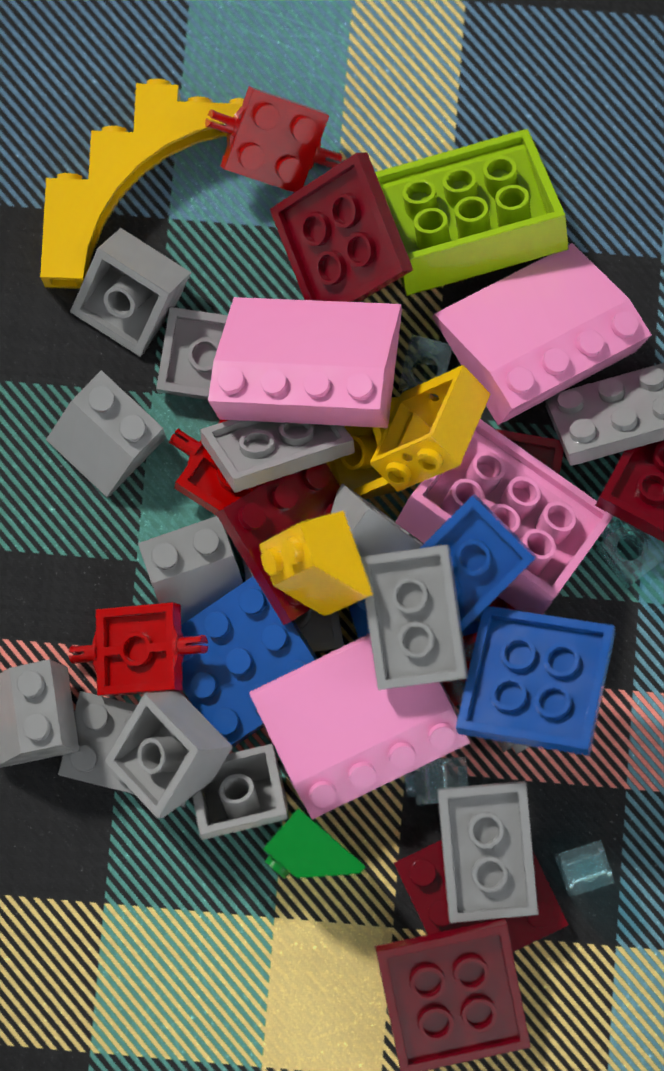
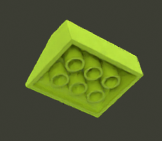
(474, 210)

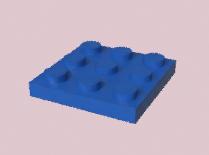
(244, 652)
(536, 680)

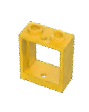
(428, 431)

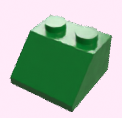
(308, 851)

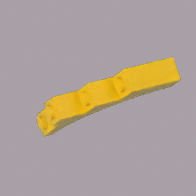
(80, 207)

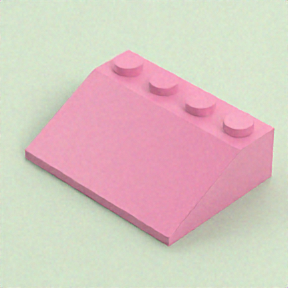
(541, 331)
(306, 362)
(529, 498)
(347, 735)

